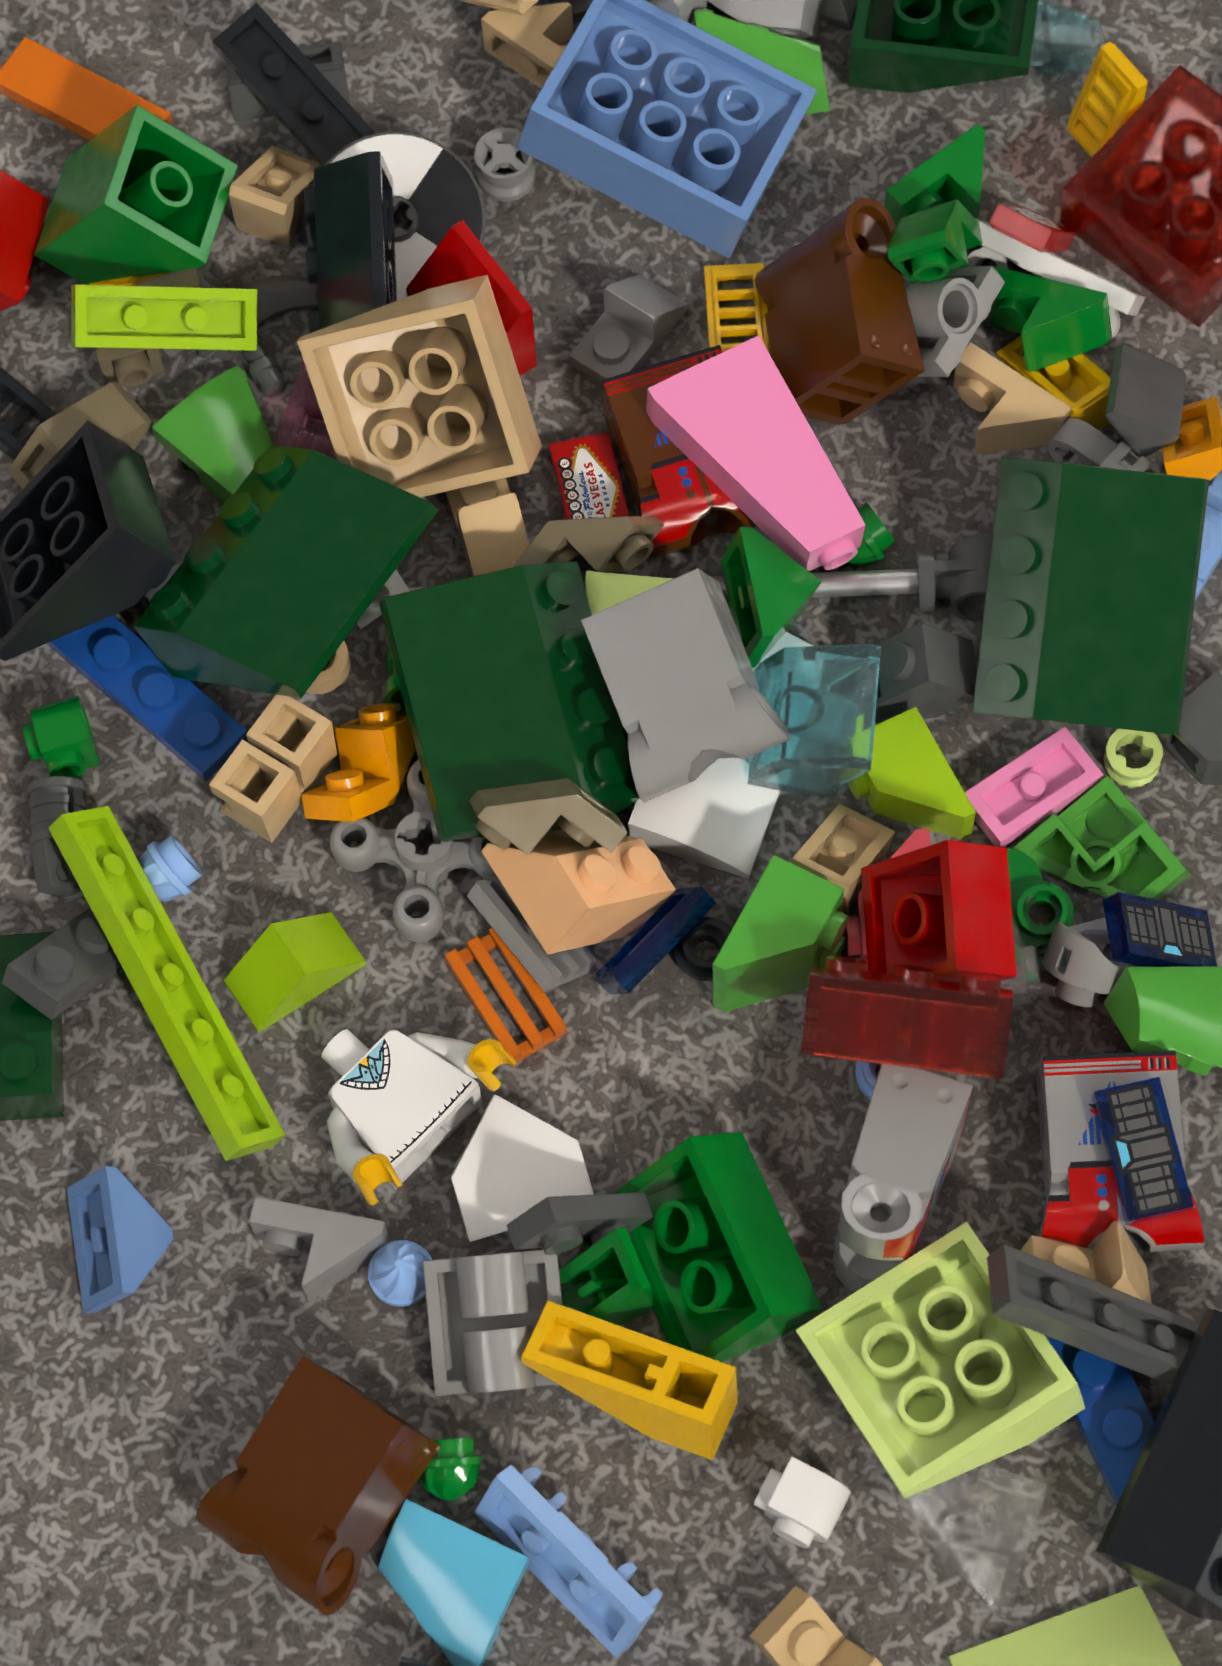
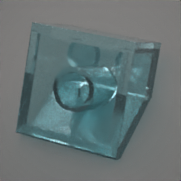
(830, 712)

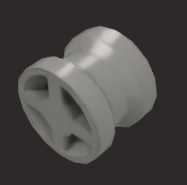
(499, 150)

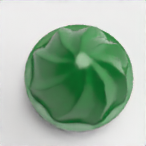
(875, 538)
(452, 1469)

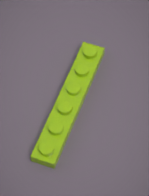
(167, 982)

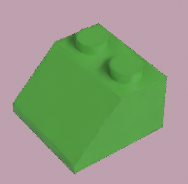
(778, 936)

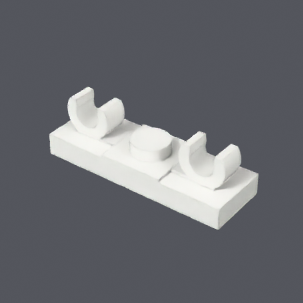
(1050, 266)

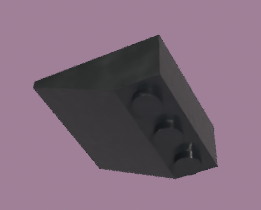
(79, 542)

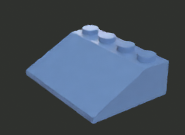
(666, 120)

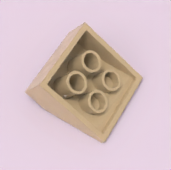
(425, 391)

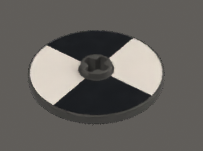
(432, 189)

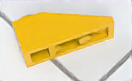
(636, 1378)

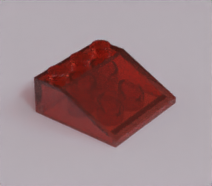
(1157, 196)
(907, 1018)

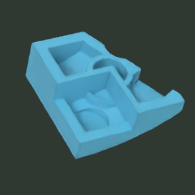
(451, 1581)

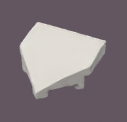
(512, 1167)

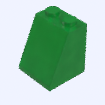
(136, 202)

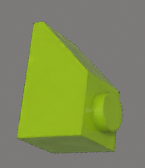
(913, 779)

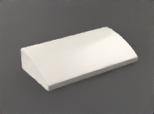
(717, 816)

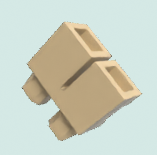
(279, 762)

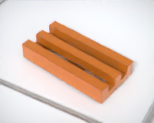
(478, 950)

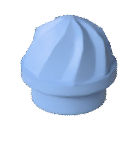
(169, 869)
(398, 1273)

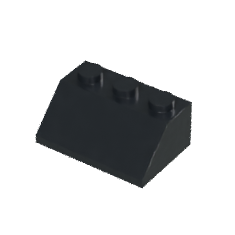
(353, 238)

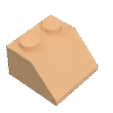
(581, 893)

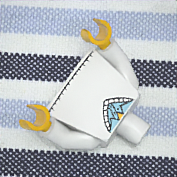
(402, 1100)

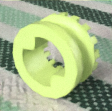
(1116, 764)

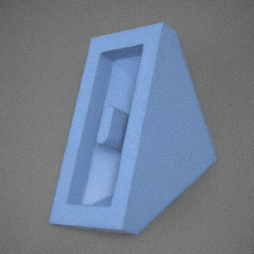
(113, 1236)

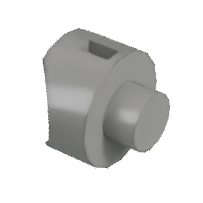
(1081, 962)

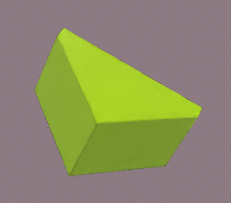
(291, 967)

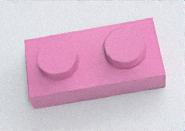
(1033, 788)

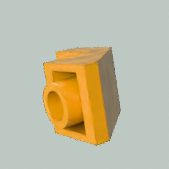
(373, 764)

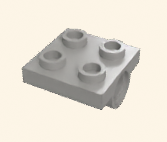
(950, 313)
(484, 1317)

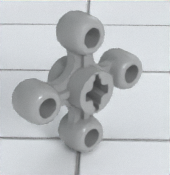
(420, 871)

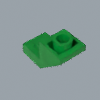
(934, 241)

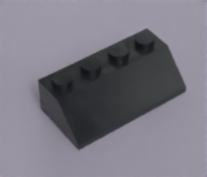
(1172, 1505)

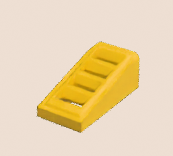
(1106, 99)
(734, 272)

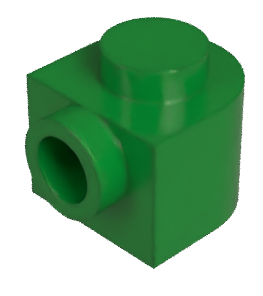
(62, 738)

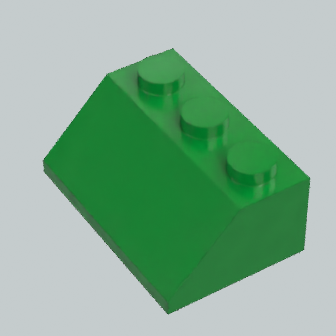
(718, 1250)

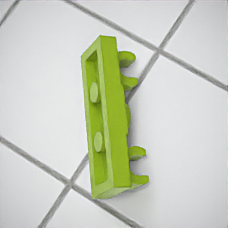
(163, 317)

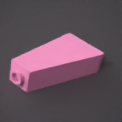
(759, 449)

